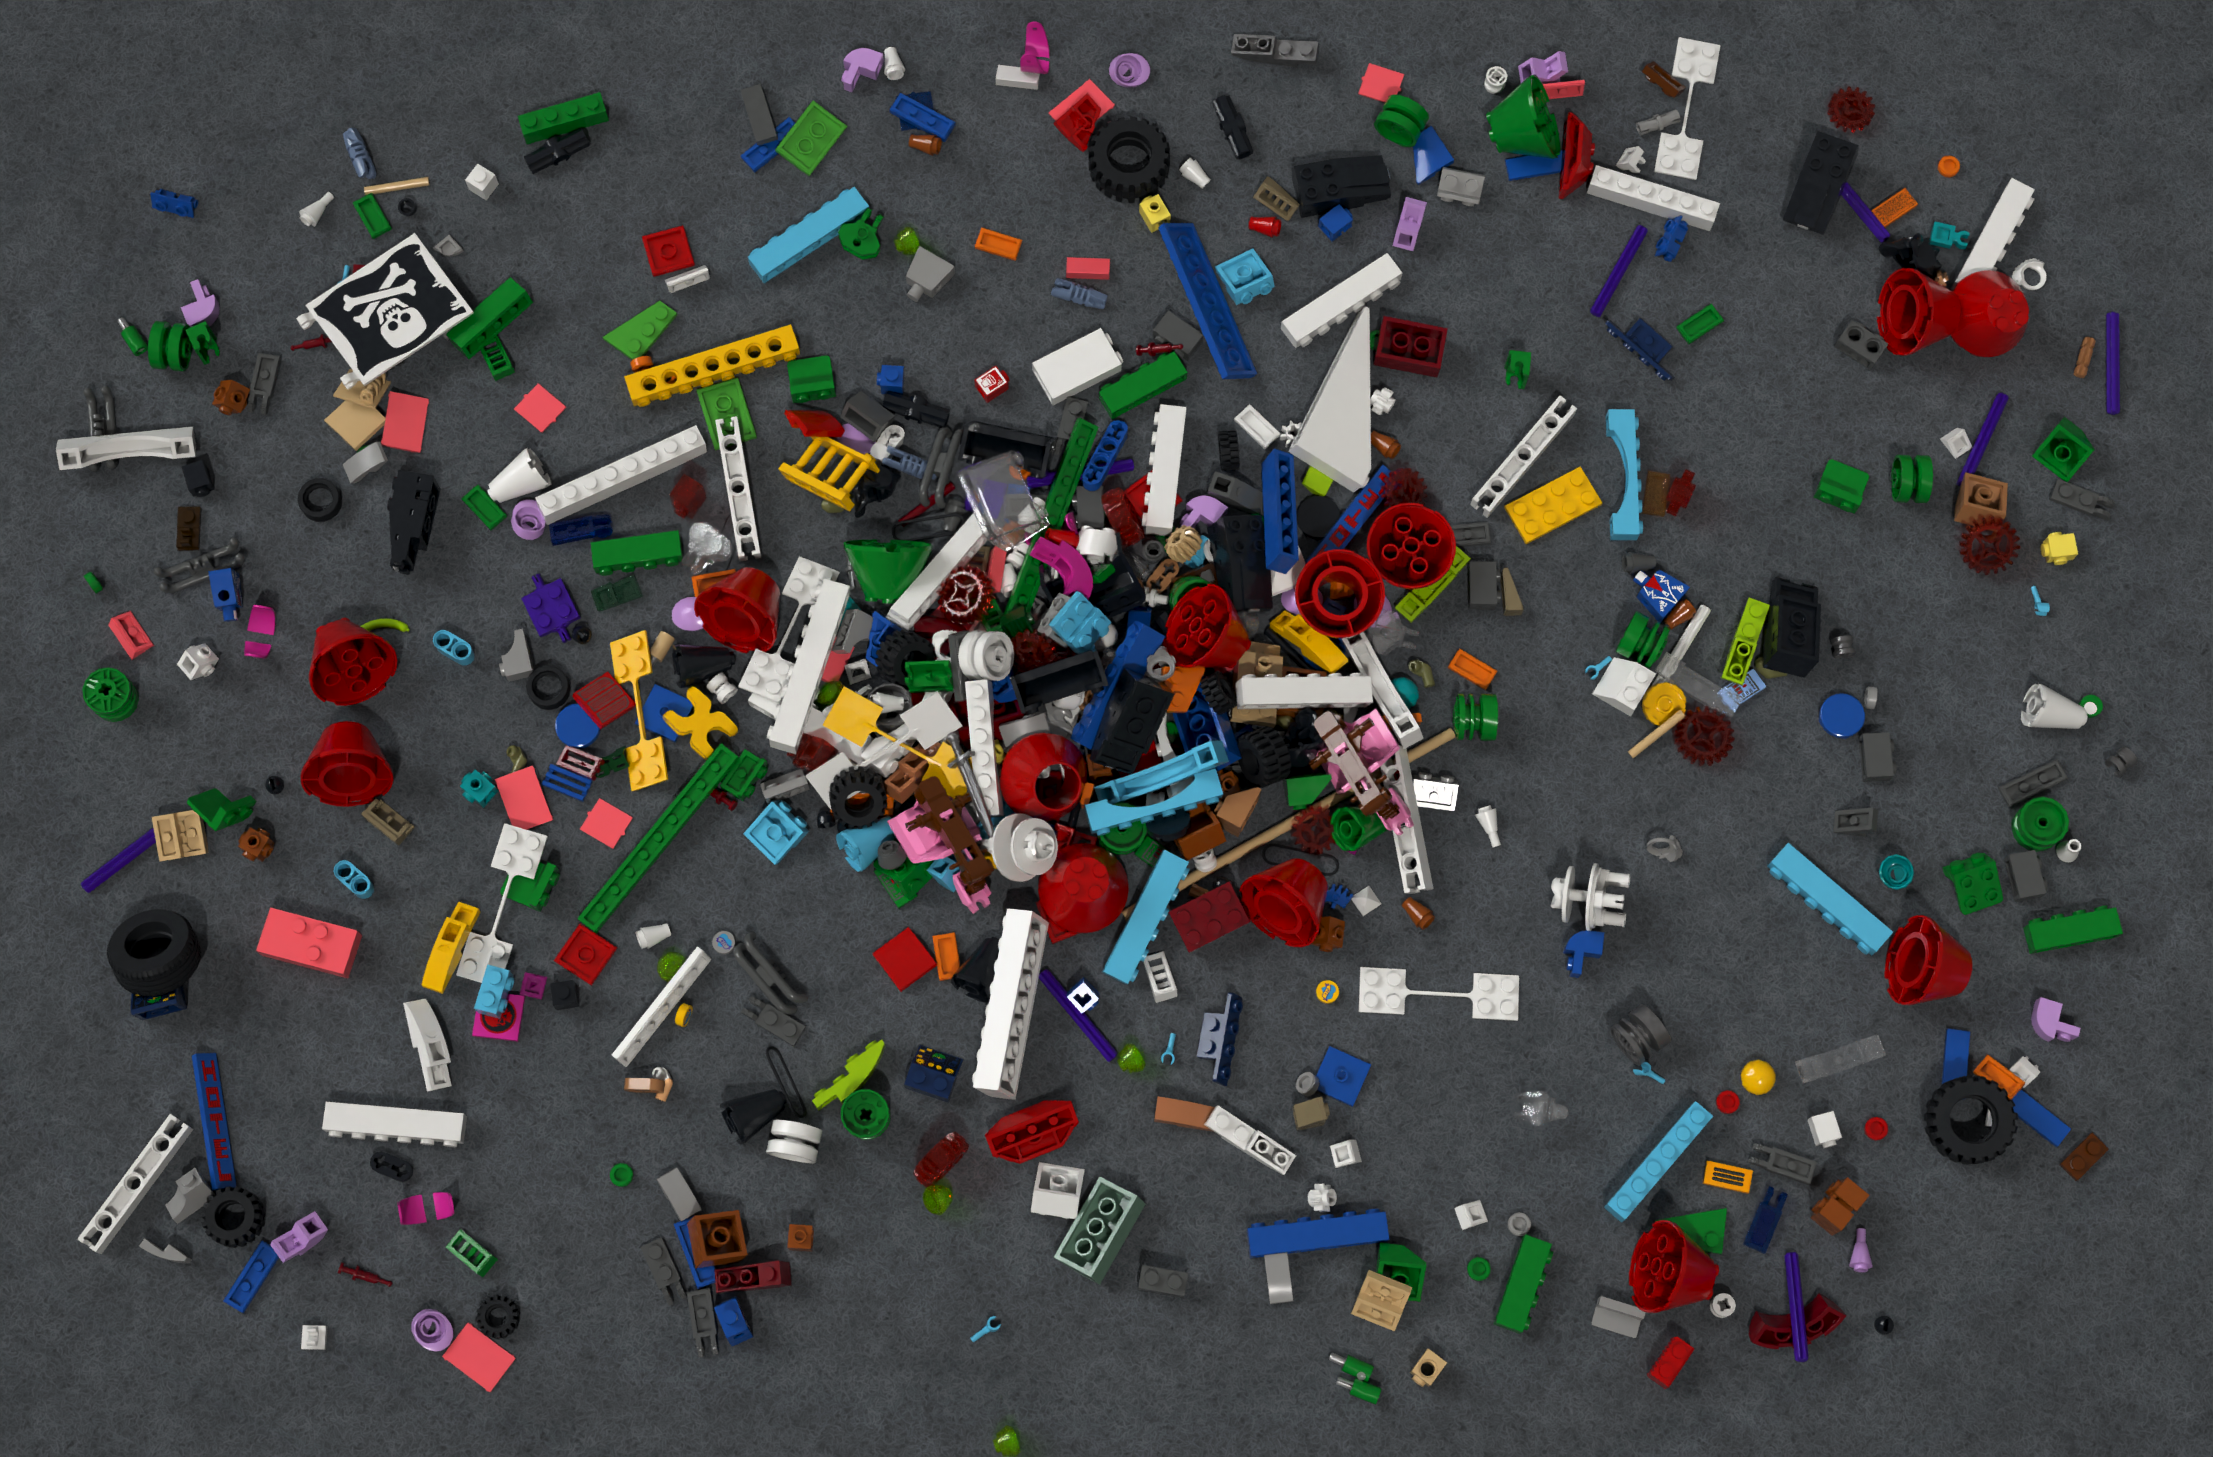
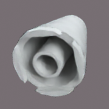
(519, 478)
(2051, 710)

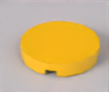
(1662, 702)

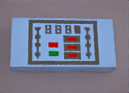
(1750, 687)

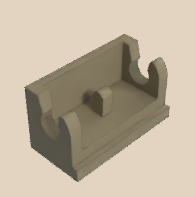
(387, 821)

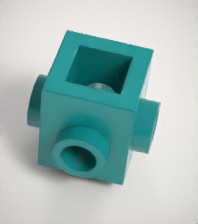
(478, 788)

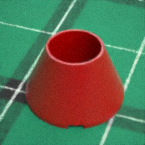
(1916, 311)
(1353, 571)
(741, 610)
(1027, 761)
(346, 766)
(1287, 901)
(1925, 963)

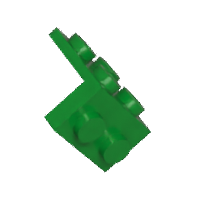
(811, 379)
(1842, 486)
(219, 810)
(909, 876)
(1975, 882)
(533, 892)

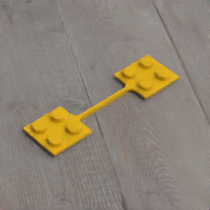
(856, 718)
(647, 758)

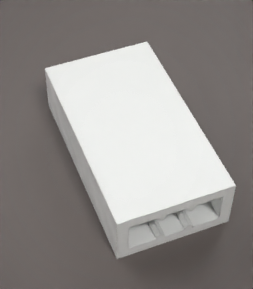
(1077, 366)

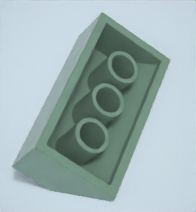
(1099, 1230)

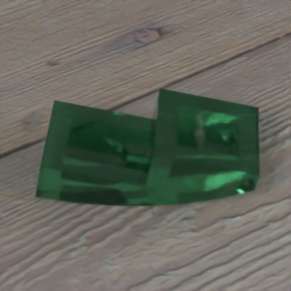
(615, 594)

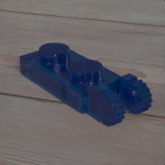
(580, 529)
(1764, 1222)

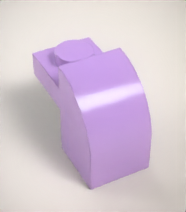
(861, 62)
(1546, 70)
(1409, 224)
(204, 309)
(1204, 509)
(2047, 1024)
(301, 1238)

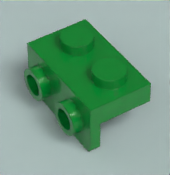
(744, 775)

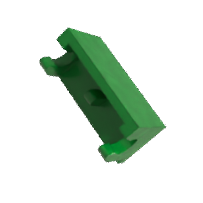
(202, 340)
(1518, 365)
(929, 676)

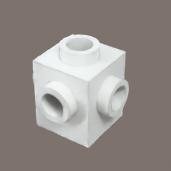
(198, 661)

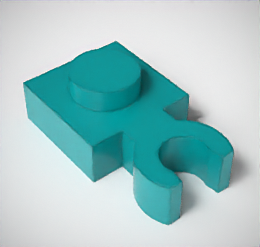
(1945, 235)

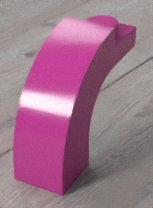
(1068, 563)

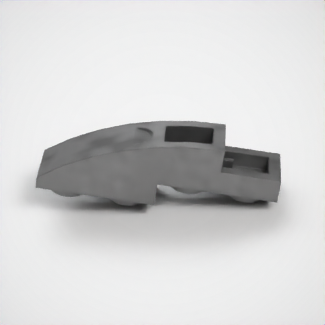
(1273, 51)

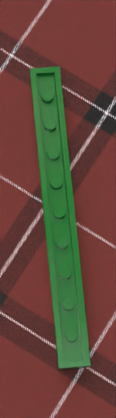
(1057, 507)
(658, 838)

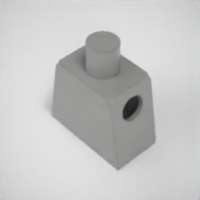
(927, 274)

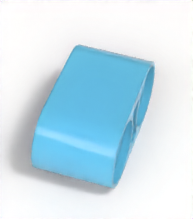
(454, 647)
(353, 879)

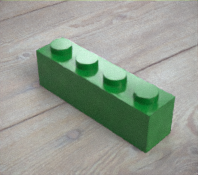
(563, 118)
(489, 318)
(1142, 385)
(637, 552)
(2072, 930)
(1523, 1284)

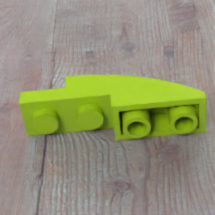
(1745, 641)
(859, 1071)

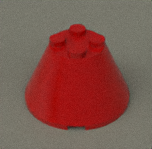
(1991, 313)
(1411, 545)
(1206, 630)
(349, 663)
(1084, 888)
(1670, 1269)

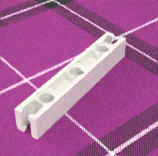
(1531, 445)
(736, 474)
(924, 589)
(1411, 842)
(123, 1198)

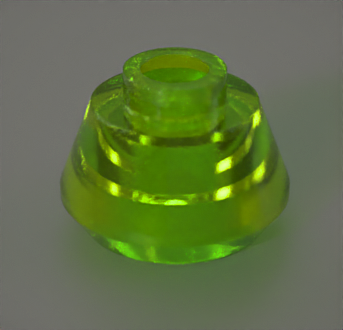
(907, 241)
(830, 693)
(667, 960)
(1131, 1059)
(937, 1199)
(1007, 1442)

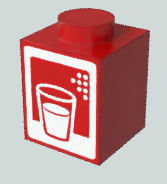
(992, 383)

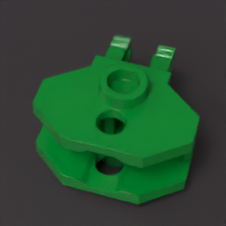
(861, 234)

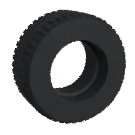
(144, 933)

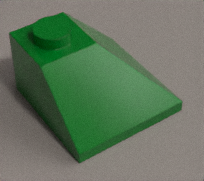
(2064, 450)
(1304, 788)
(1403, 1266)

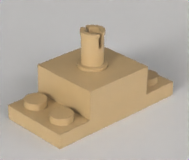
(1260, 661)

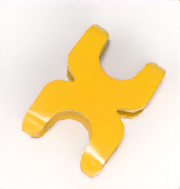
(700, 723)

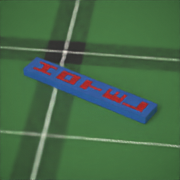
(1354, 515)
(213, 1121)

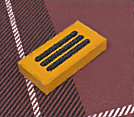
(1727, 1177)

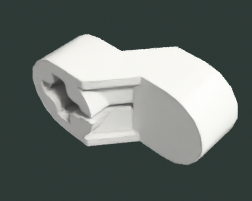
(890, 436)

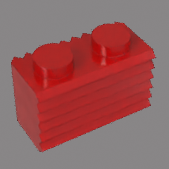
(1670, 1362)

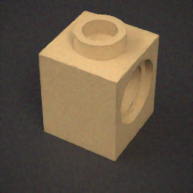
(1435, 1361)

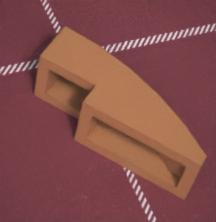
(910, 773)
(1182, 1113)

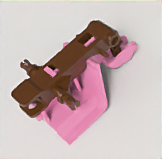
(1353, 755)
(944, 827)

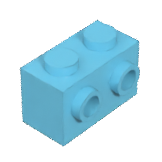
(494, 991)

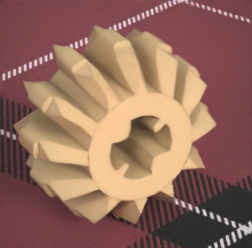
(1183, 544)

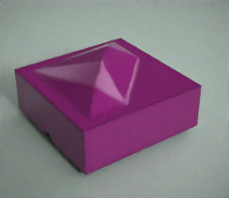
(533, 985)

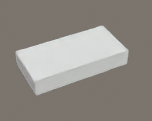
(1257, 426)

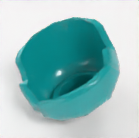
(1407, 690)
(1902, 870)

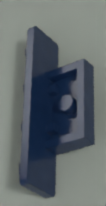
(1645, 342)
(1219, 1037)

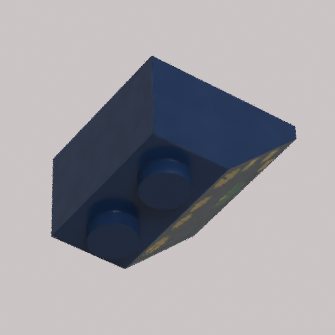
(153, 1006)
(933, 1073)

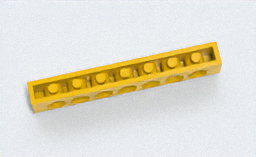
(701, 361)

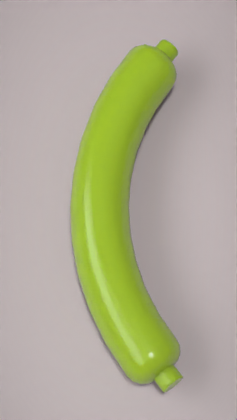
(391, 623)

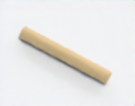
(394, 186)
(1657, 733)

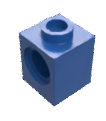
(1335, 222)

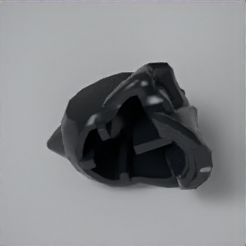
(1913, 253)
(873, 488)
(1302, 739)

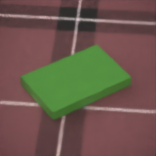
(810, 138)
(723, 402)

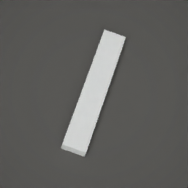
(661, 1007)

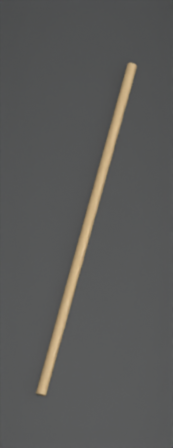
(1285, 825)

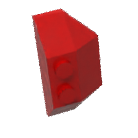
(1577, 155)
(1032, 1131)

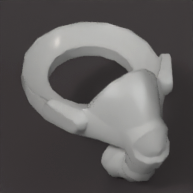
(1164, 659)
(1671, 853)

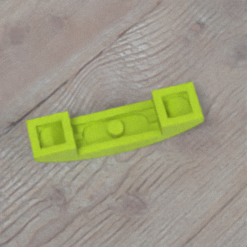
(1419, 599)

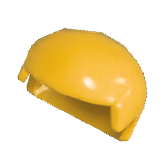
(1758, 1077)

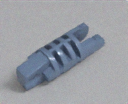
(358, 154)
(1079, 294)
(908, 463)

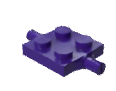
(551, 608)

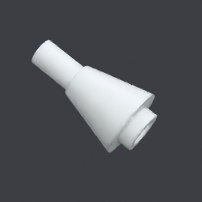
(311, 214)
(1488, 820)

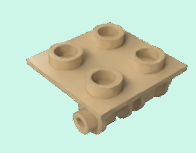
(364, 395)

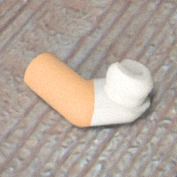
(663, 1074)

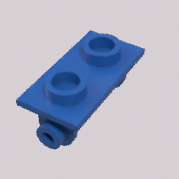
(167, 201)
(1674, 230)

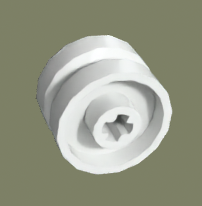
(986, 655)
(794, 1141)

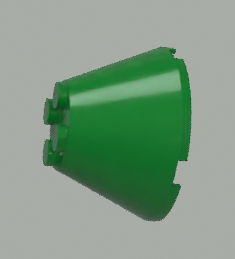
(1523, 122)
(886, 568)

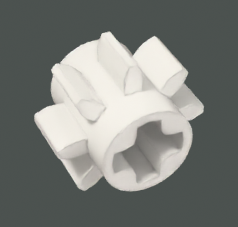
(1382, 401)
(1287, 436)
(1322, 1197)

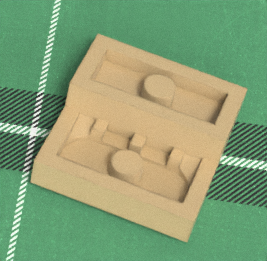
(355, 423)
(179, 835)
(1381, 1300)

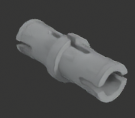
(1658, 122)

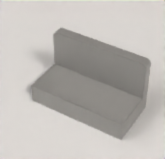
(1617, 1317)

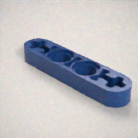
(1104, 455)

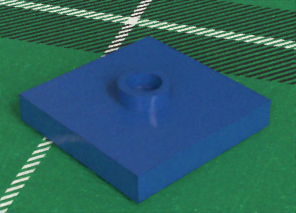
(658, 702)
(1341, 1076)

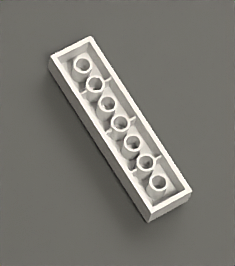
(1010, 1004)

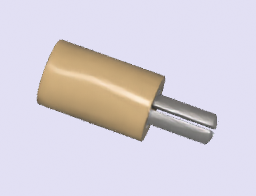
(660, 647)

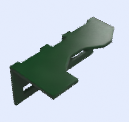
(612, 765)

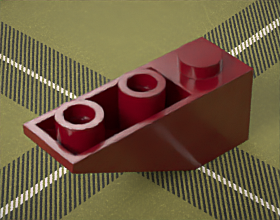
(753, 1277)

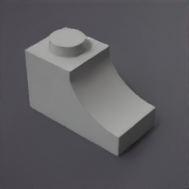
(854, 628)
(517, 662)
(190, 1195)

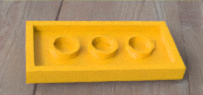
(1553, 505)

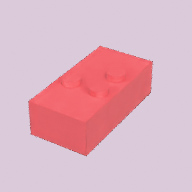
(309, 943)

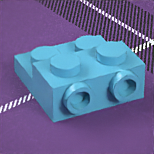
(1245, 277)
(1080, 624)
(776, 831)

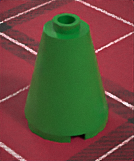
(1355, 829)

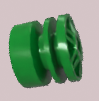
(1643, 640)
(121, 699)
(1477, 717)
(852, 1112)

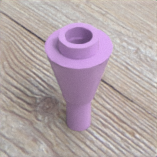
(1860, 1257)

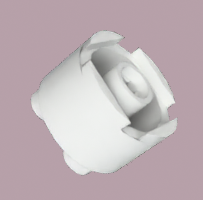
(1097, 545)

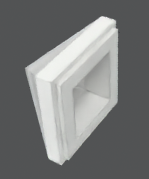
(861, 664)
(1366, 901)

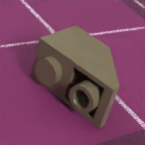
(1310, 1113)

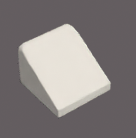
(1955, 441)
(1345, 1153)
(1469, 1216)

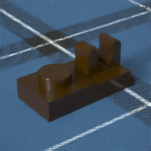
(188, 528)

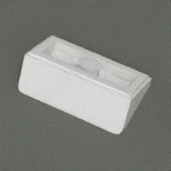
(1013, 77)
(687, 279)

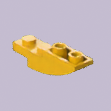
(1312, 644)
(448, 947)

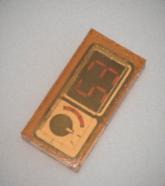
(1656, 494)

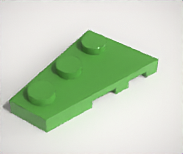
(642, 331)

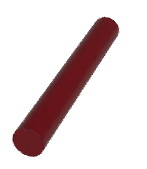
(921, 509)

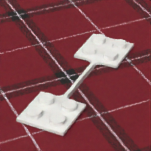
(1678, 153)
(769, 672)
(927, 722)
(517, 854)
(1492, 994)

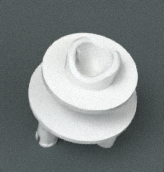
(1022, 847)
(1595, 897)

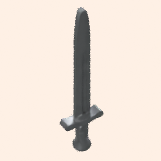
(970, 782)

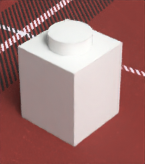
(481, 182)
(1825, 1129)

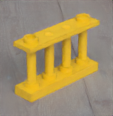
(826, 488)

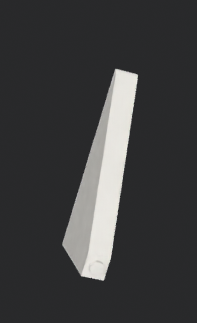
(1338, 424)

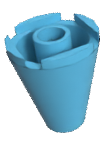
(863, 844)

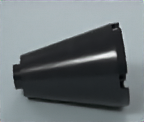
(699, 663)
(978, 971)
(752, 1113)

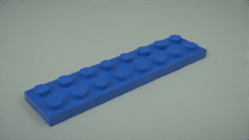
(1207, 301)

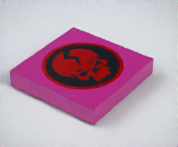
(507, 1026)

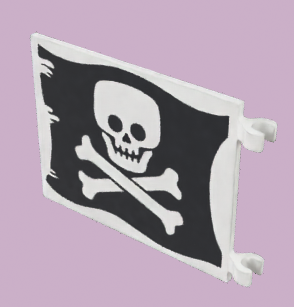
(387, 310)

